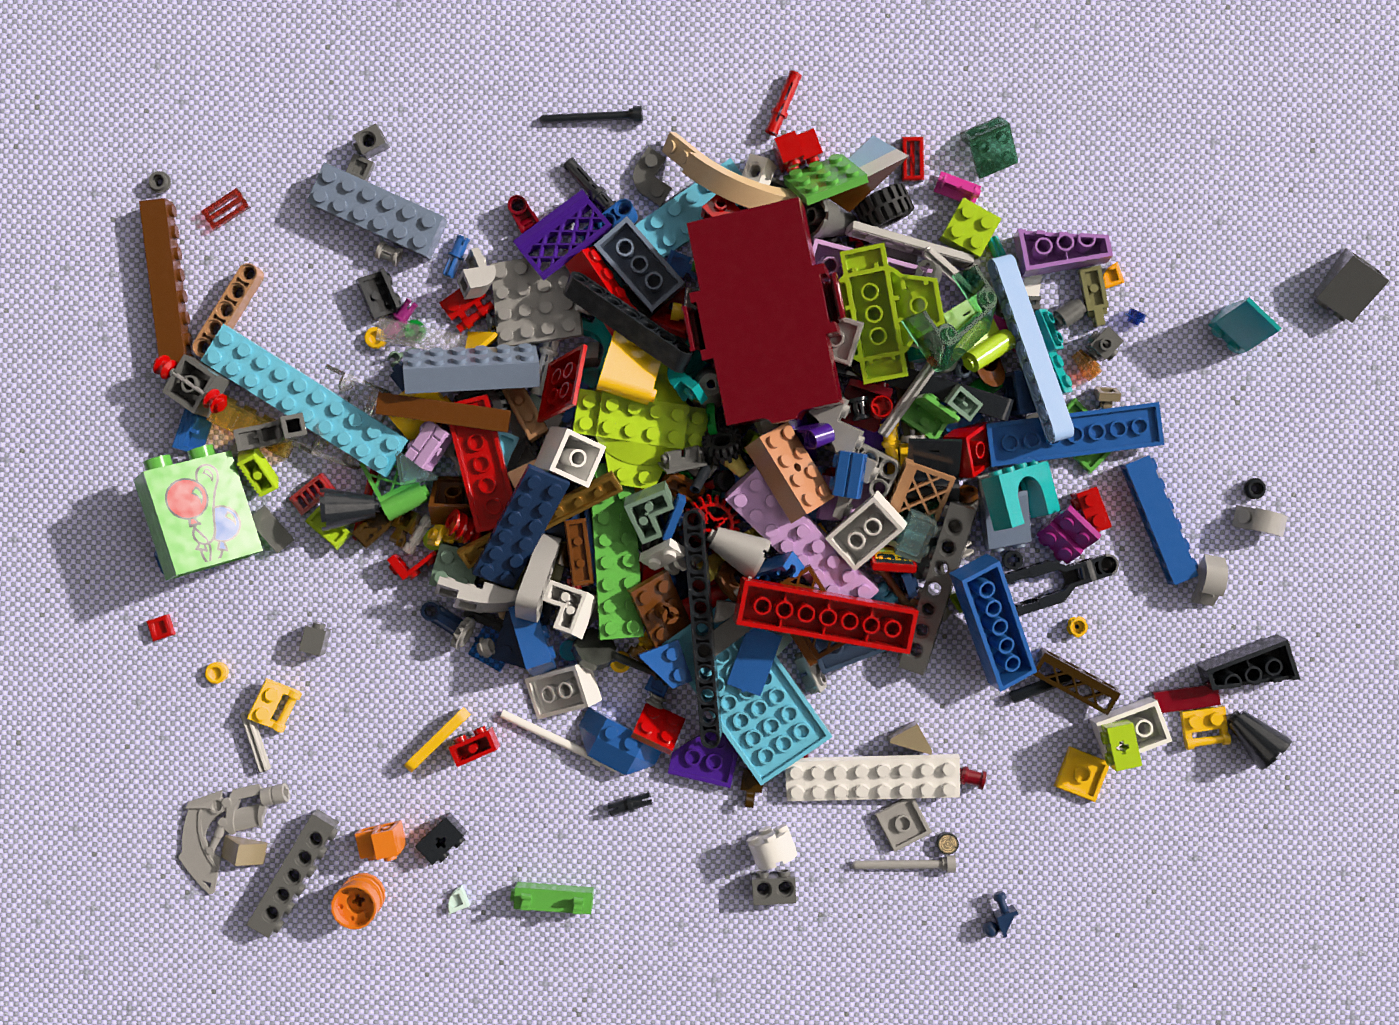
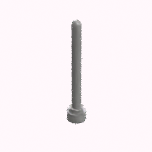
(946, 864)

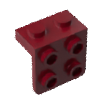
(857, 388)

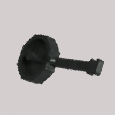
(599, 654)

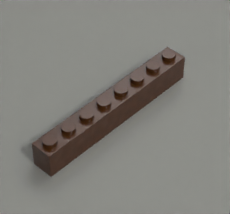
(166, 278)

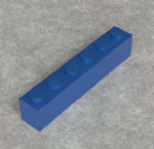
(1159, 520)

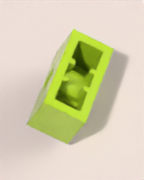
(1129, 754)

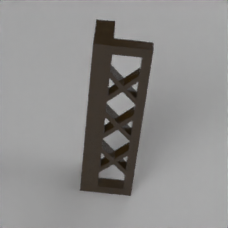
(1080, 674)

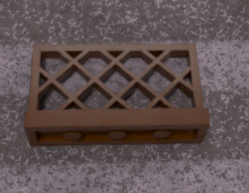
(804, 643)

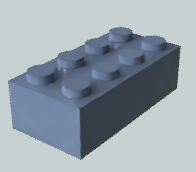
(639, 265)

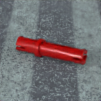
(773, 125)

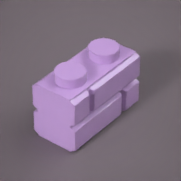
(429, 445)

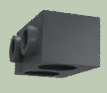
(773, 894)

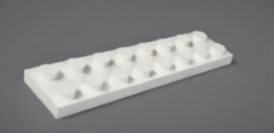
(874, 777)

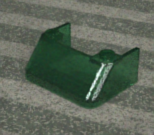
(946, 344)

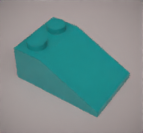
(1243, 325)

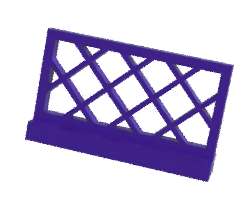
(554, 225)

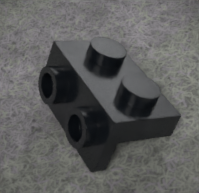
(379, 294)

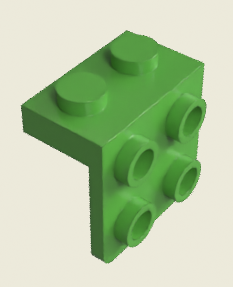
(929, 416)

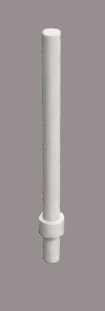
(550, 737)

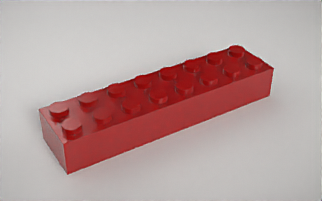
(825, 615)

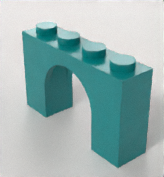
(1002, 493)

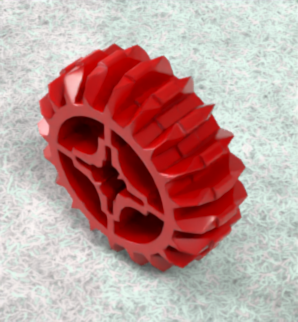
(719, 519)

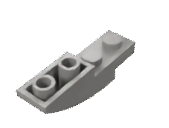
(470, 598)

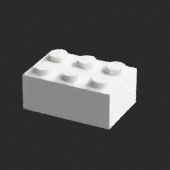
(866, 530)
(1147, 721)

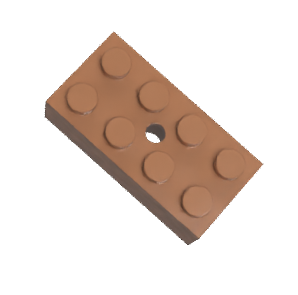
(789, 472)

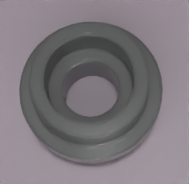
(155, 177)

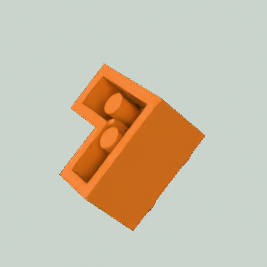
(381, 841)

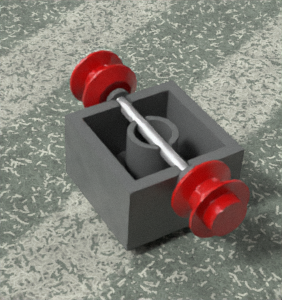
(193, 384)

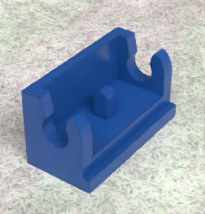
(192, 431)
(780, 566)

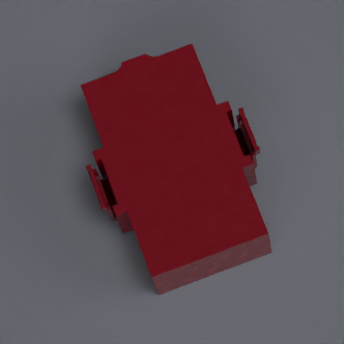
(765, 313)

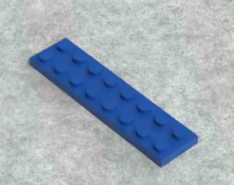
(1093, 434)

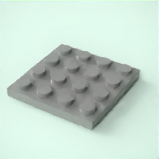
(533, 308)

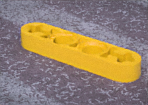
(436, 740)

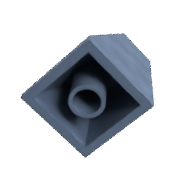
(1013, 536)

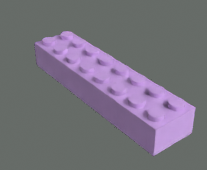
(760, 508)

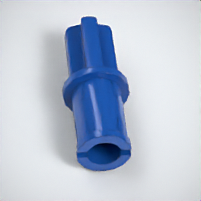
(455, 256)

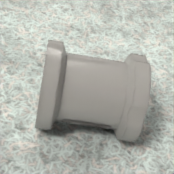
(383, 252)

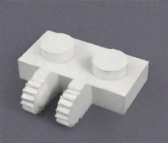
(666, 554)

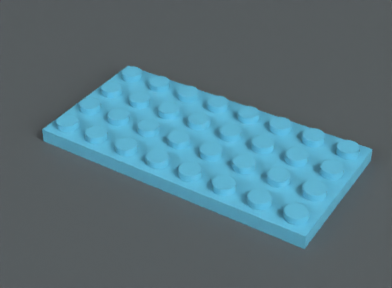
(764, 729)

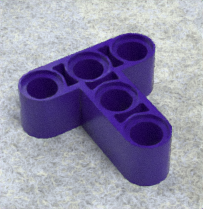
(812, 435)

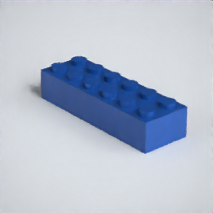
(993, 622)

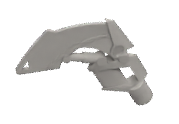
(197, 853)

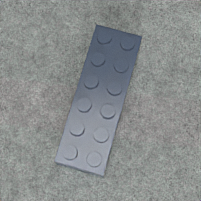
(377, 211)
(470, 368)

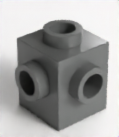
(1103, 344)

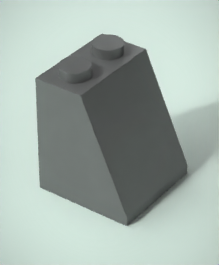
(1349, 286)

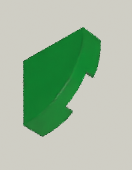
(712, 418)

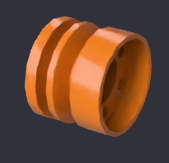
(351, 909)

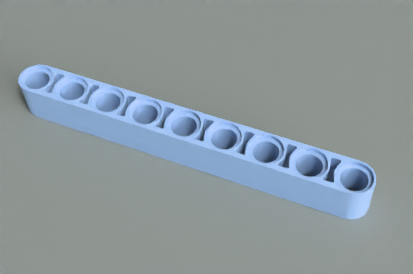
(1030, 348)

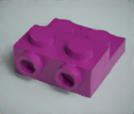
(1067, 534)

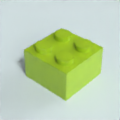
(969, 228)

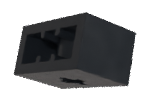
(449, 829)

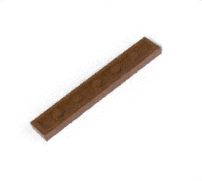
(443, 412)

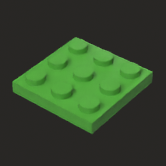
(825, 179)

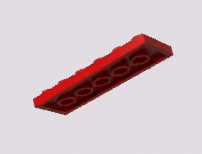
(482, 470)

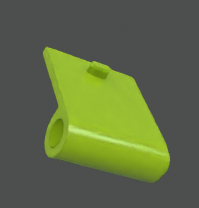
(989, 347)

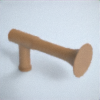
(896, 589)

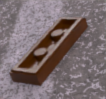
(578, 552)

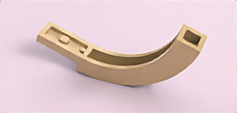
(719, 179)

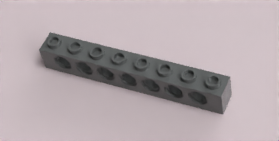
(965, 516)

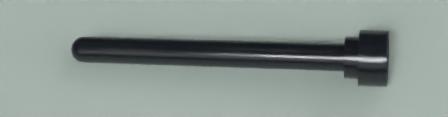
(633, 115)

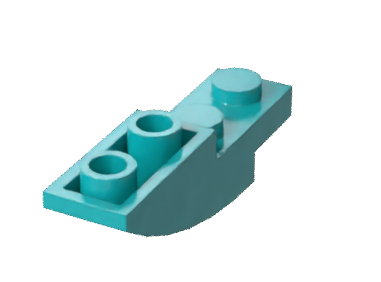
(1053, 342)

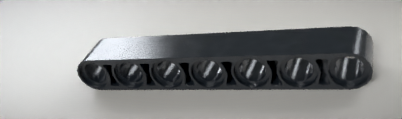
(628, 322)

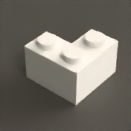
(574, 607)

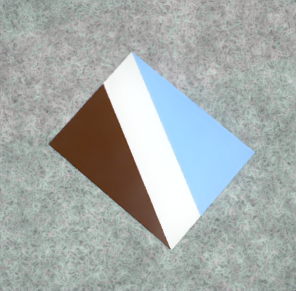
(878, 162)

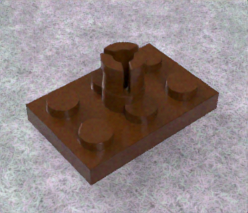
(659, 607)

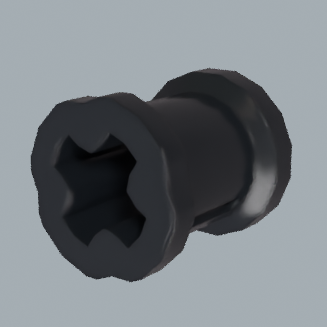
(856, 410)

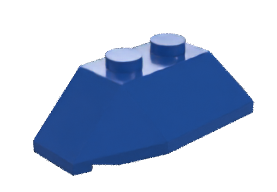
(612, 744)

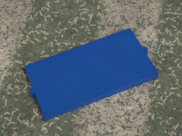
(754, 660)

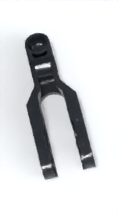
(1074, 575)

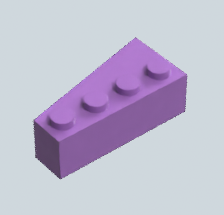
(1052, 252)

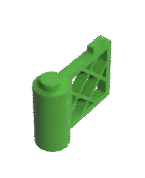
(398, 500)

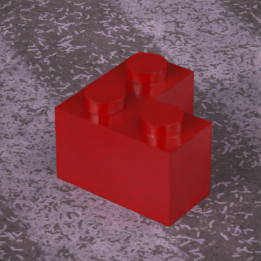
(796, 150)

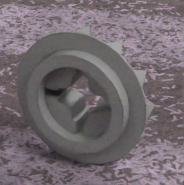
(463, 633)

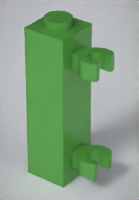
(552, 898)

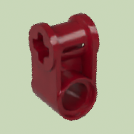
(526, 217)

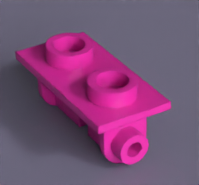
(956, 188)

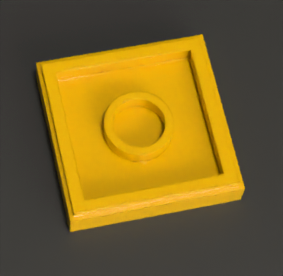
(1081, 774)

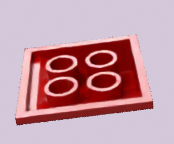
(562, 383)

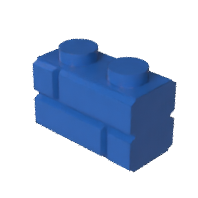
(849, 474)

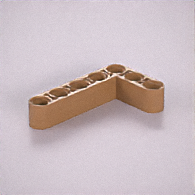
(228, 299)

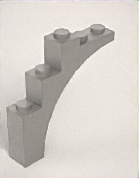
(847, 439)

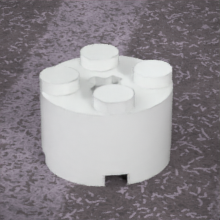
(772, 847)

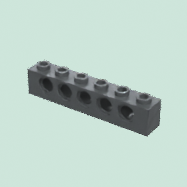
(262, 919)

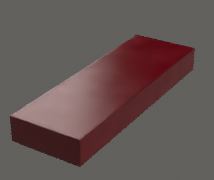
(1186, 698)

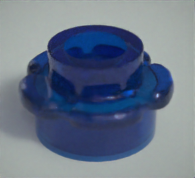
(1135, 316)

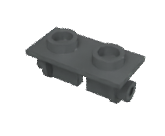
(673, 462)

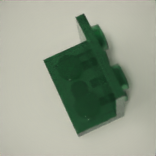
(991, 146)

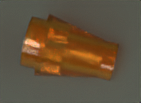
(1086, 365)

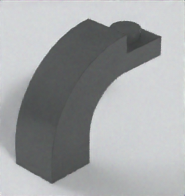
(271, 434)

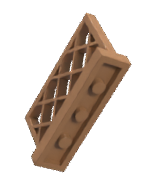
(903, 483)

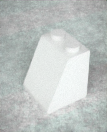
(570, 455)

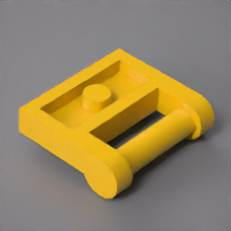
(267, 702)
(1204, 720)

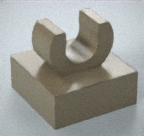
(1106, 396)

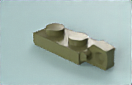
(1094, 294)

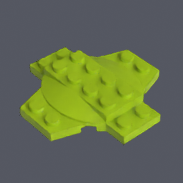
(880, 300)
(637, 432)

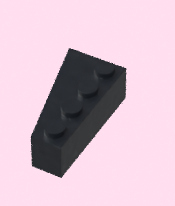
(1252, 664)

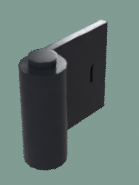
(939, 455)

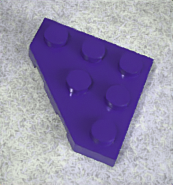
(705, 764)

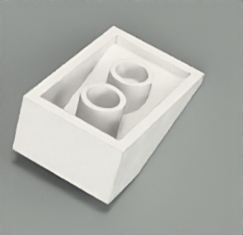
(563, 690)

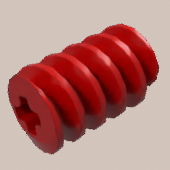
(462, 526)

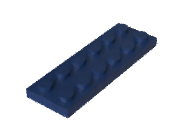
(520, 526)

